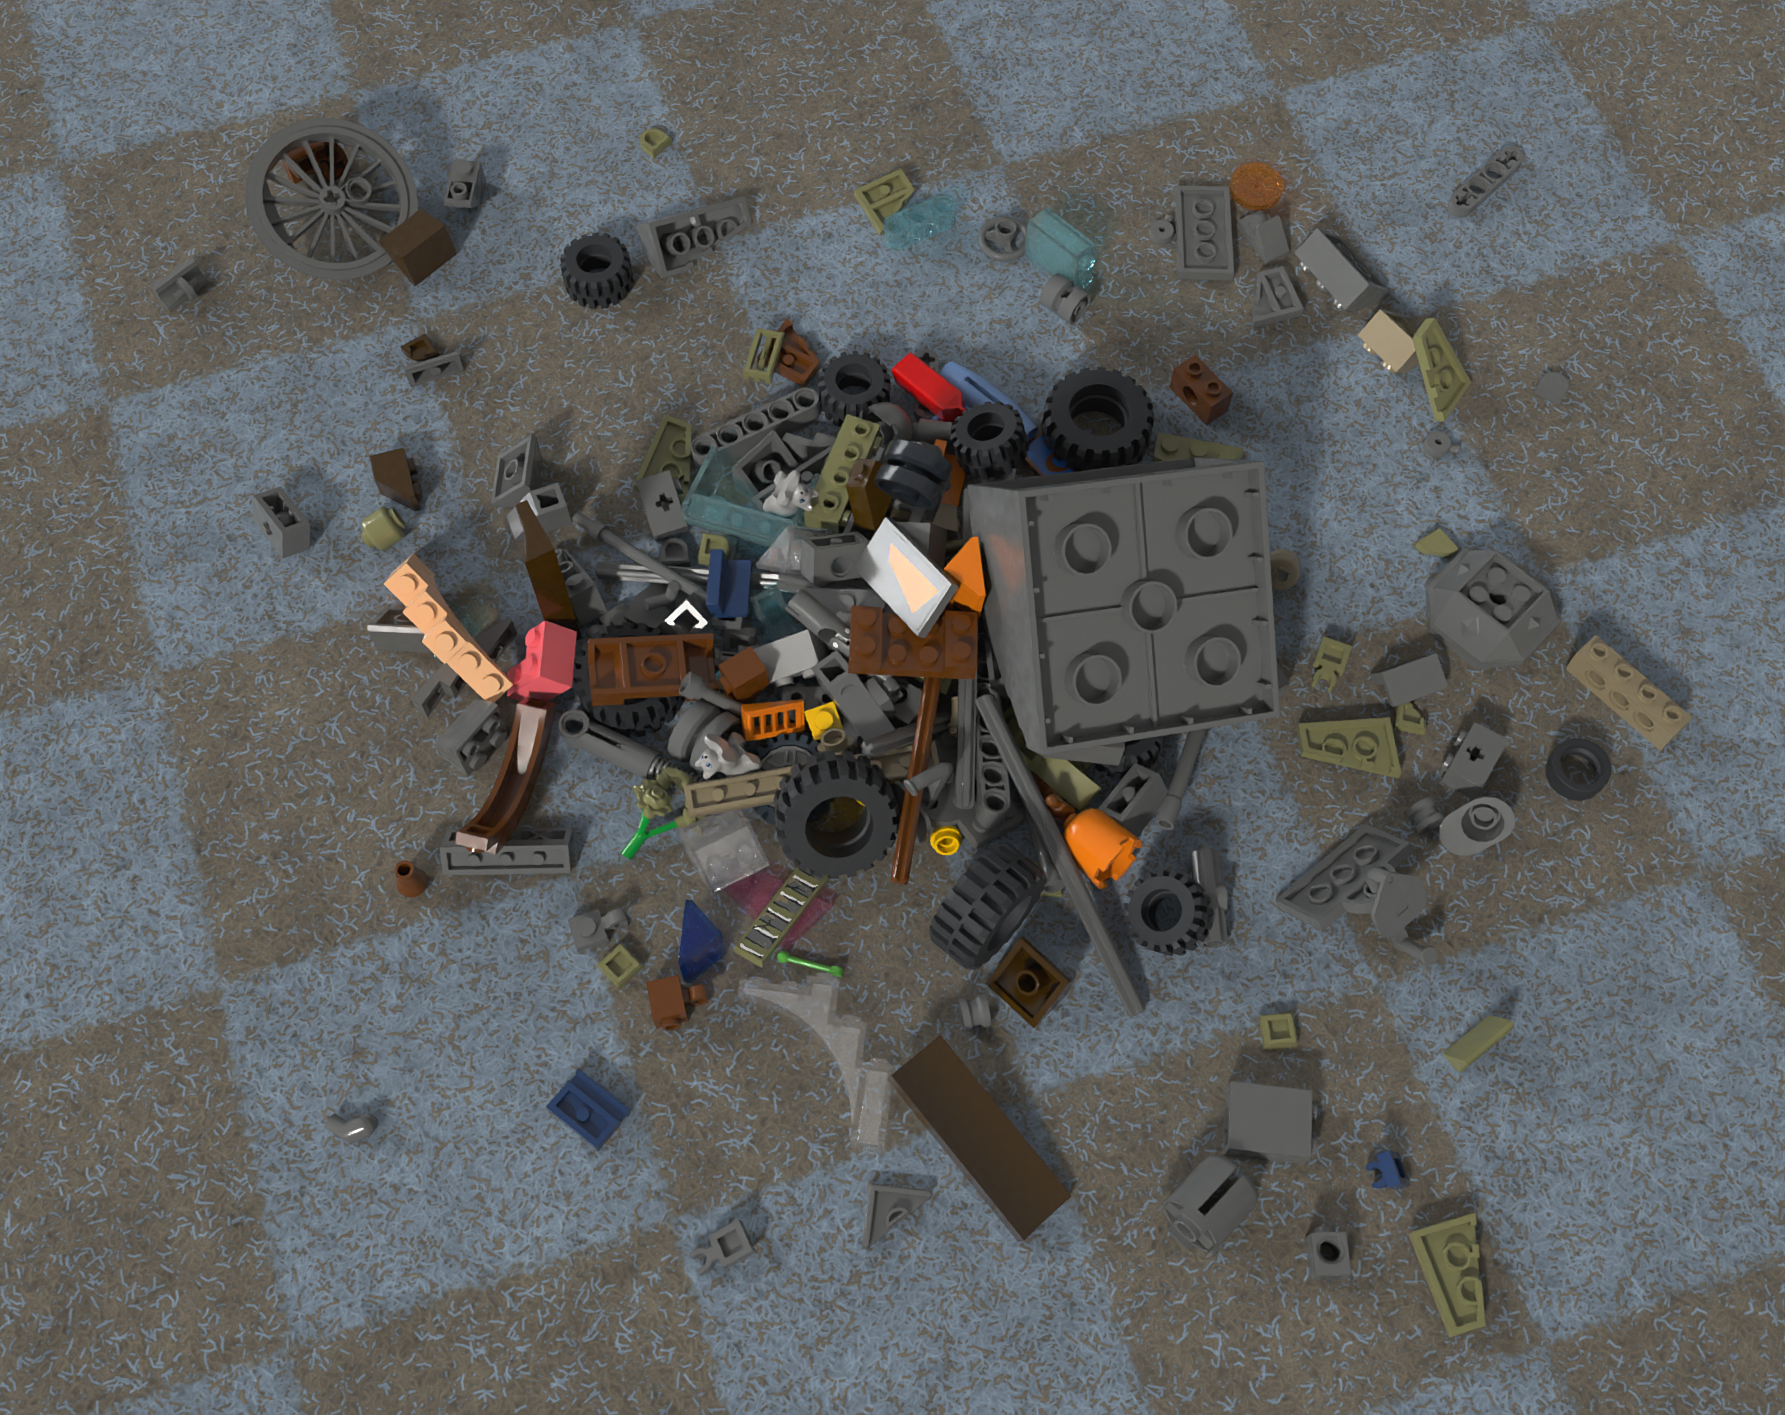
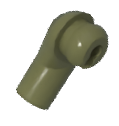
(672, 775)

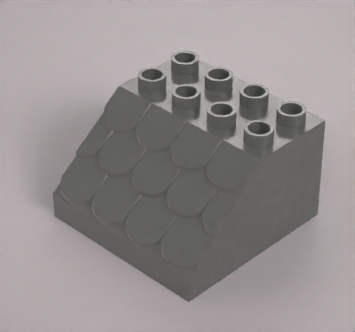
(1129, 599)

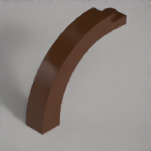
(515, 781)

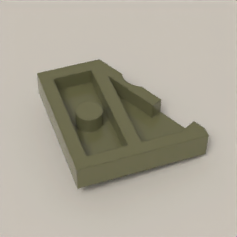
(884, 197)

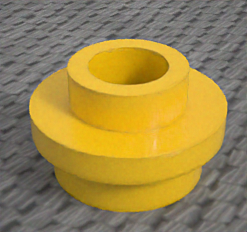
(946, 840)

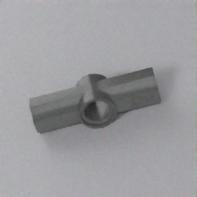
(1207, 873)

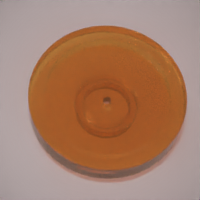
(1256, 186)

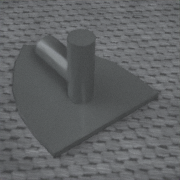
(655, 604)

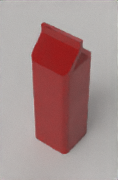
(929, 388)

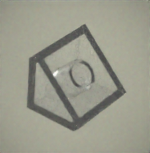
(785, 552)

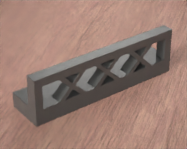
(524, 853)

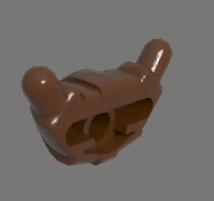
(1057, 805)

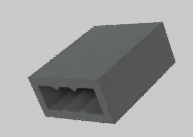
(1269, 1123)

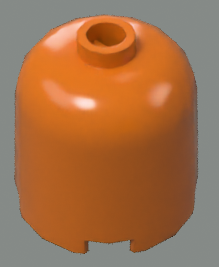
(1099, 845)

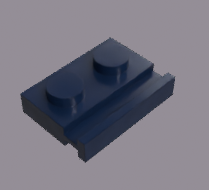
(588, 1110)

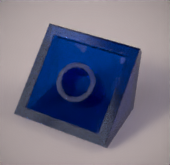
(700, 943)

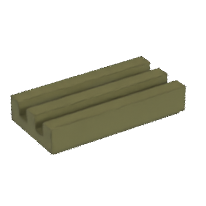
(759, 373)

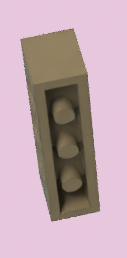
(1628, 692)

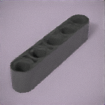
(763, 418)

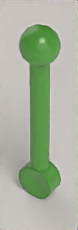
(784, 956)

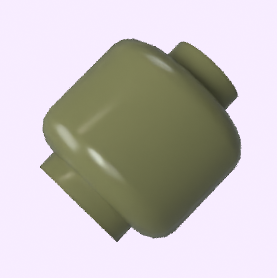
(382, 528)

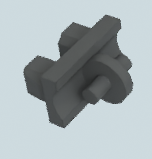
(180, 284)

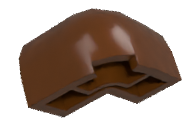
(322, 156)

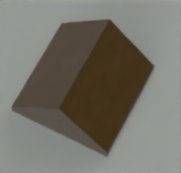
(419, 246)
(1029, 982)

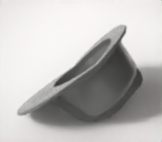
(1476, 825)

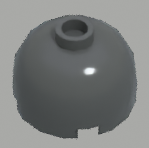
(892, 419)

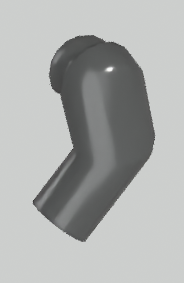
(353, 1130)

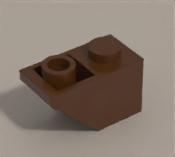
(743, 676)

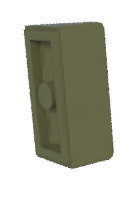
(1477, 1042)

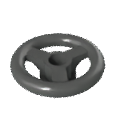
(1004, 231)

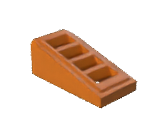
(749, 711)

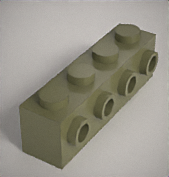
(832, 506)

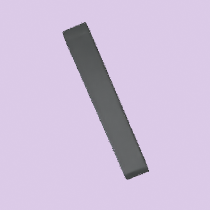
(988, 767)

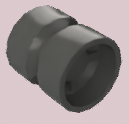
(1062, 296)

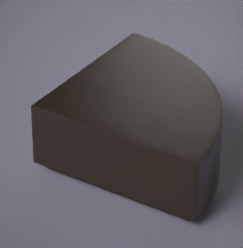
(420, 349)

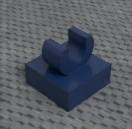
(1392, 1171)

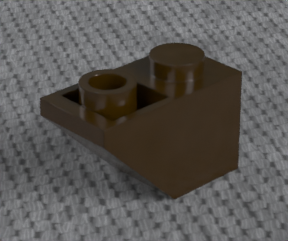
(395, 479)

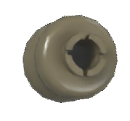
(1284, 569)

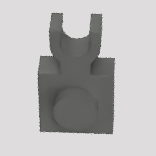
(728, 1247)

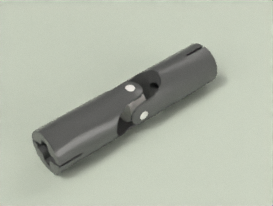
(822, 623)

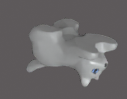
(789, 495)
(727, 757)

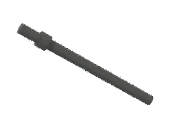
(601, 533)

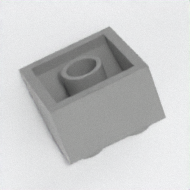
(792, 657)

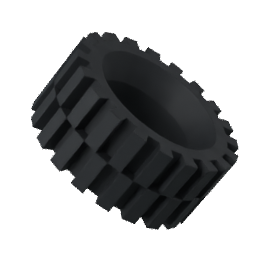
(626, 716)

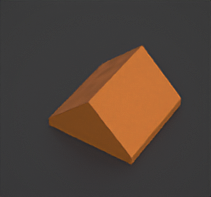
(967, 573)

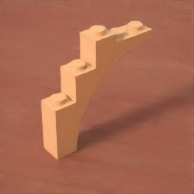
(444, 634)

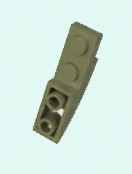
(1062, 775)

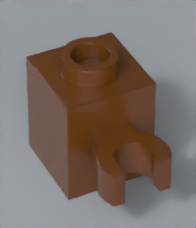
(669, 1001)

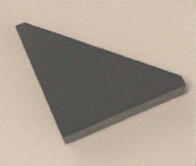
(889, 1207)

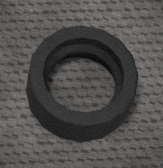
(1593, 754)

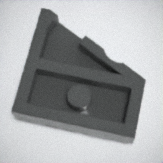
(1274, 298)

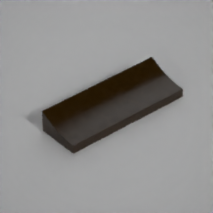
(545, 572)
(979, 1138)

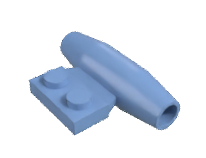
(979, 390)

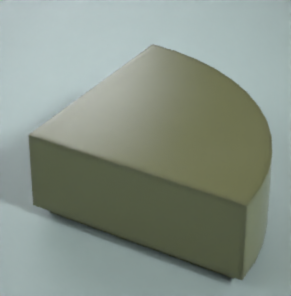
(1437, 544)
(1409, 719)

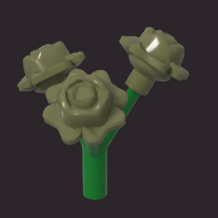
(654, 802)

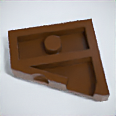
(795, 360)

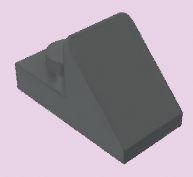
(1264, 235)

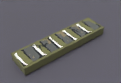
(780, 916)

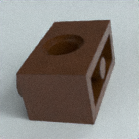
(1200, 389)

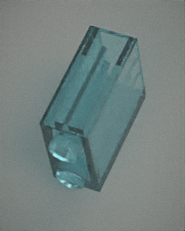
(1059, 248)

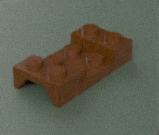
(889, 647)
(647, 666)

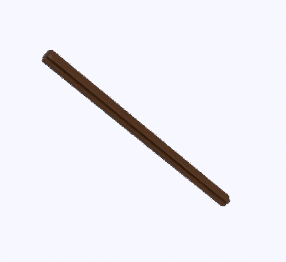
(918, 764)

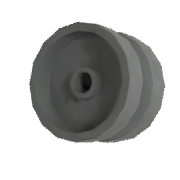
(700, 719)

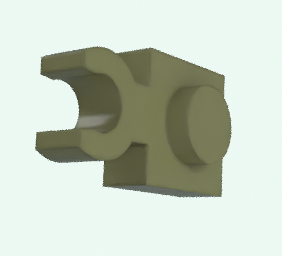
(1330, 661)

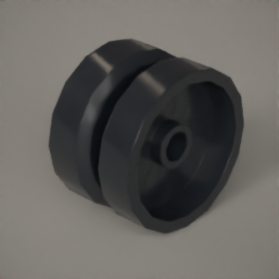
(913, 474)

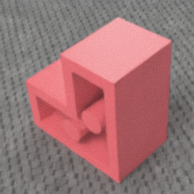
(547, 663)

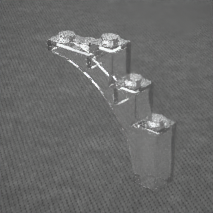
(844, 1041)

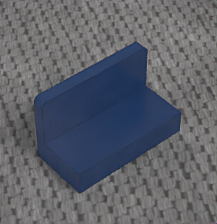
(728, 586)

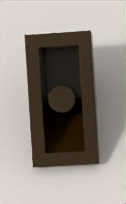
(866, 499)

